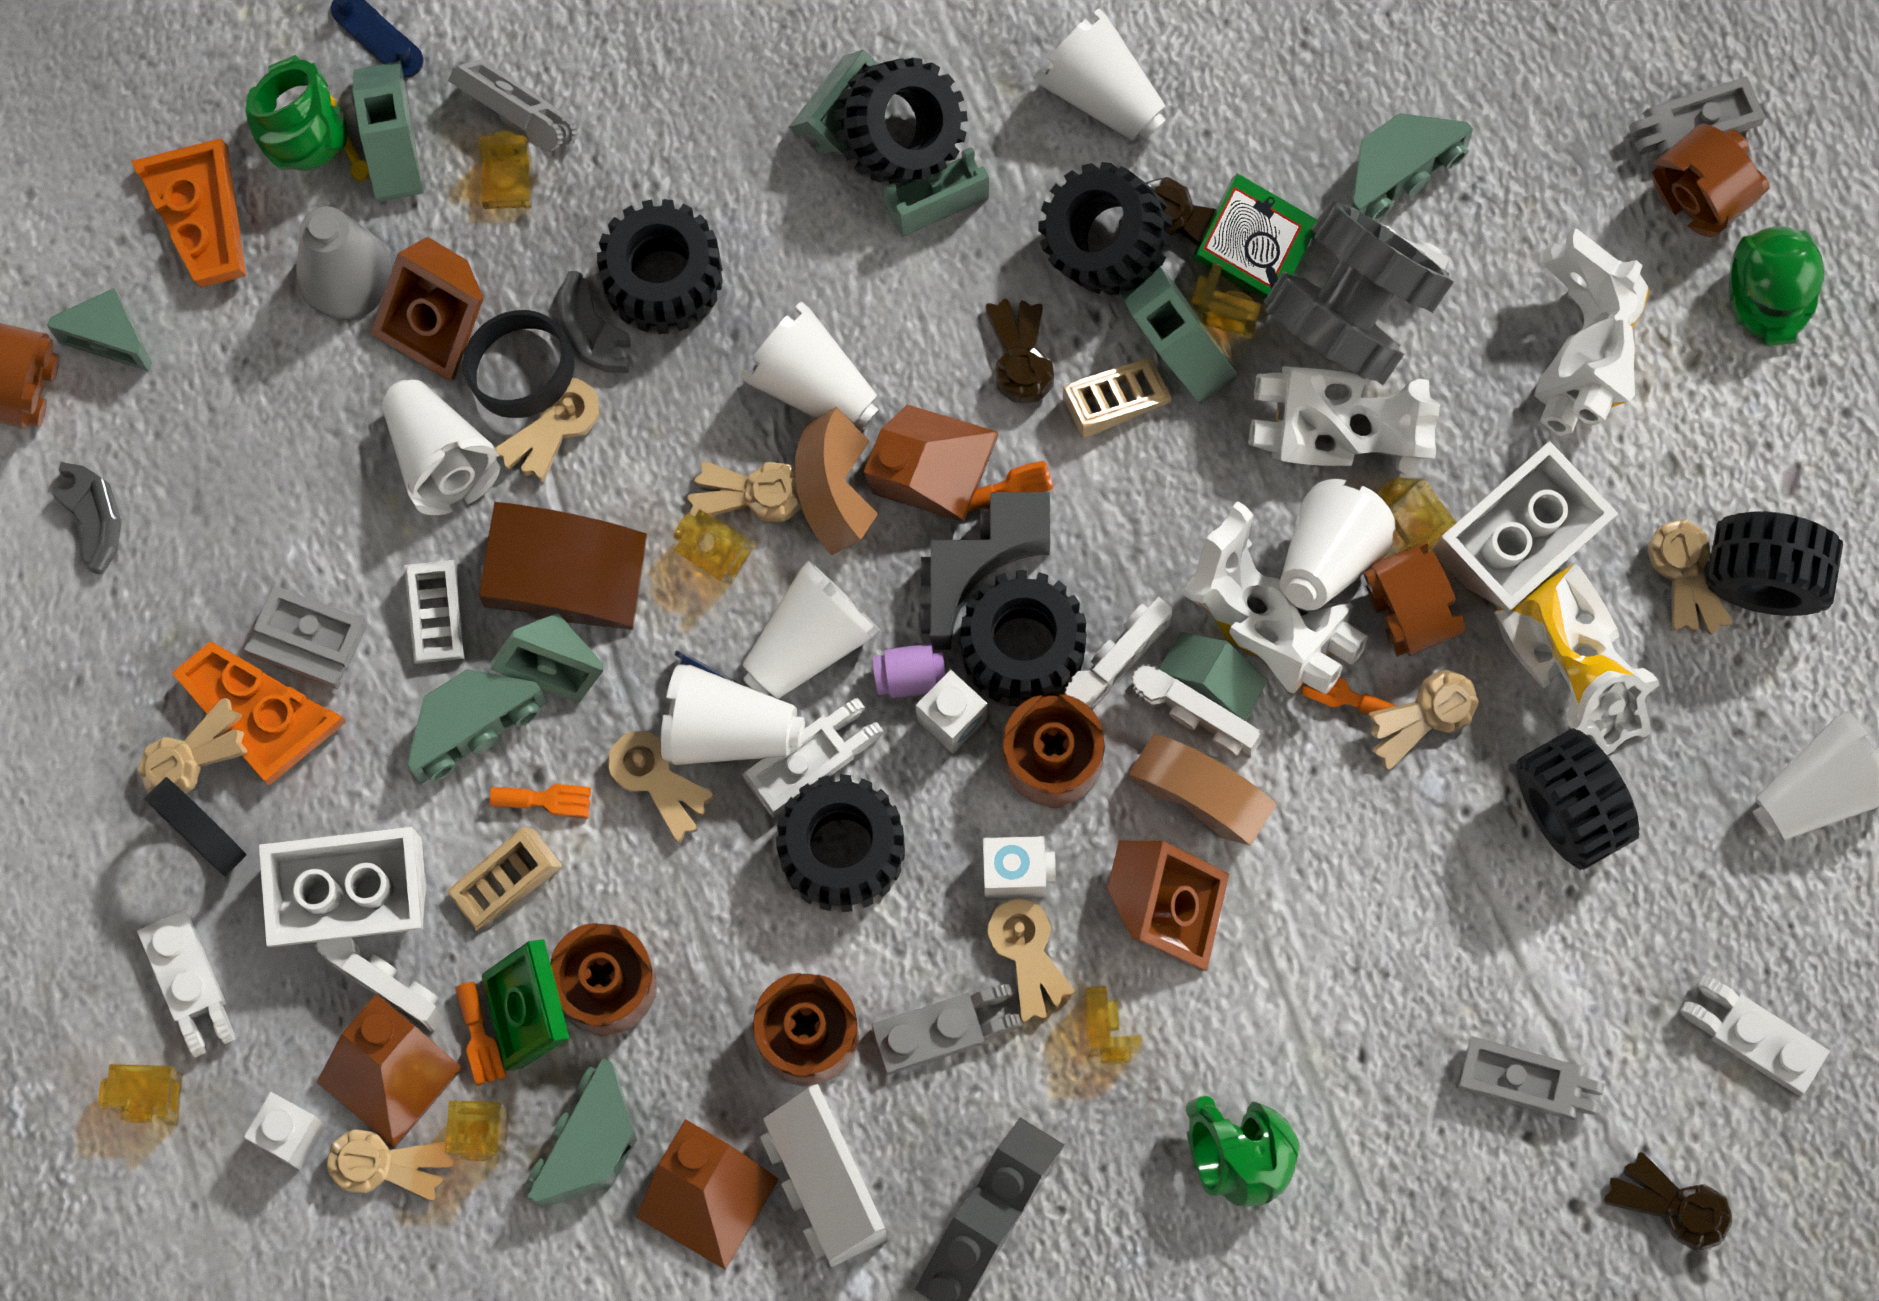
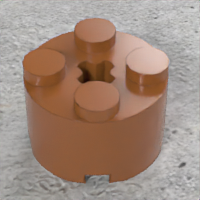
(1709, 178)
(24, 368)
(1415, 598)
(1051, 722)
(615, 953)
(809, 999)

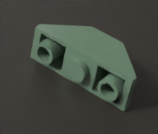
(387, 131)
(1402, 158)
(1179, 334)
(467, 718)
(588, 1143)

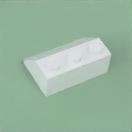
(1524, 529)
(342, 886)
(822, 1178)

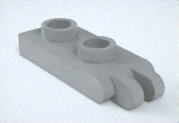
(1722, 106)
(1527, 1079)

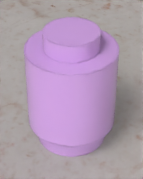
(908, 670)

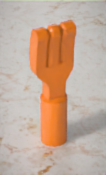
(1025, 478)
(1342, 694)
(556, 800)
(482, 1049)

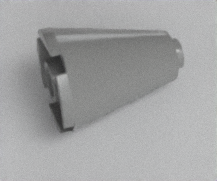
(340, 265)

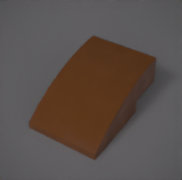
(562, 565)

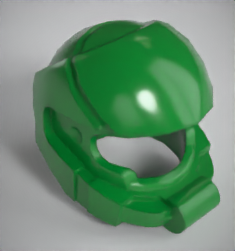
(307, 129)
(1781, 272)
(1242, 1162)

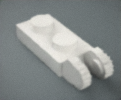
(1116, 659)
(1194, 709)
(819, 755)
(185, 978)
(378, 978)
(1758, 1037)

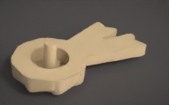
(567, 418)
(766, 491)
(1680, 554)
(1443, 703)
(204, 746)
(639, 767)
(1021, 934)
(362, 1162)

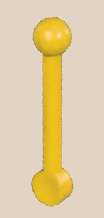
(359, 167)

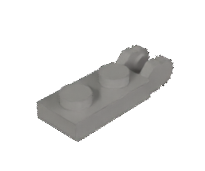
(515, 104)
(941, 1029)

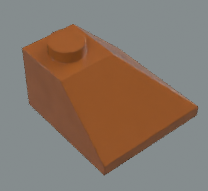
(429, 306)
(929, 461)
(1168, 899)
(386, 1071)
(705, 1194)

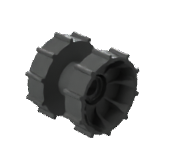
(1344, 312)

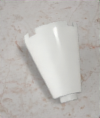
(1104, 79)
(811, 371)
(437, 449)
(1334, 542)
(806, 634)
(724, 721)
(1824, 783)

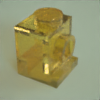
(729, 549)
(142, 1092)
(476, 1129)

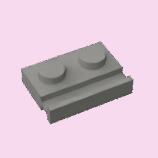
(305, 637)

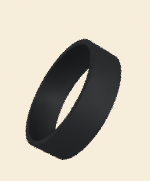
(495, 329)
(195, 826)

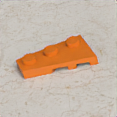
(198, 205)
(275, 719)

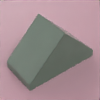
(102, 329)
(551, 657)
(1215, 672)

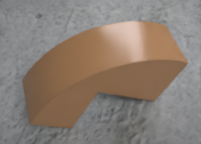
(822, 462)
(1205, 787)

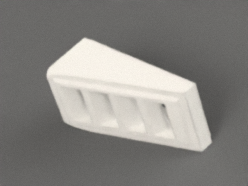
(428, 571)

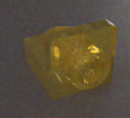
(505, 171)
(1225, 311)
(1416, 511)
(1100, 1020)

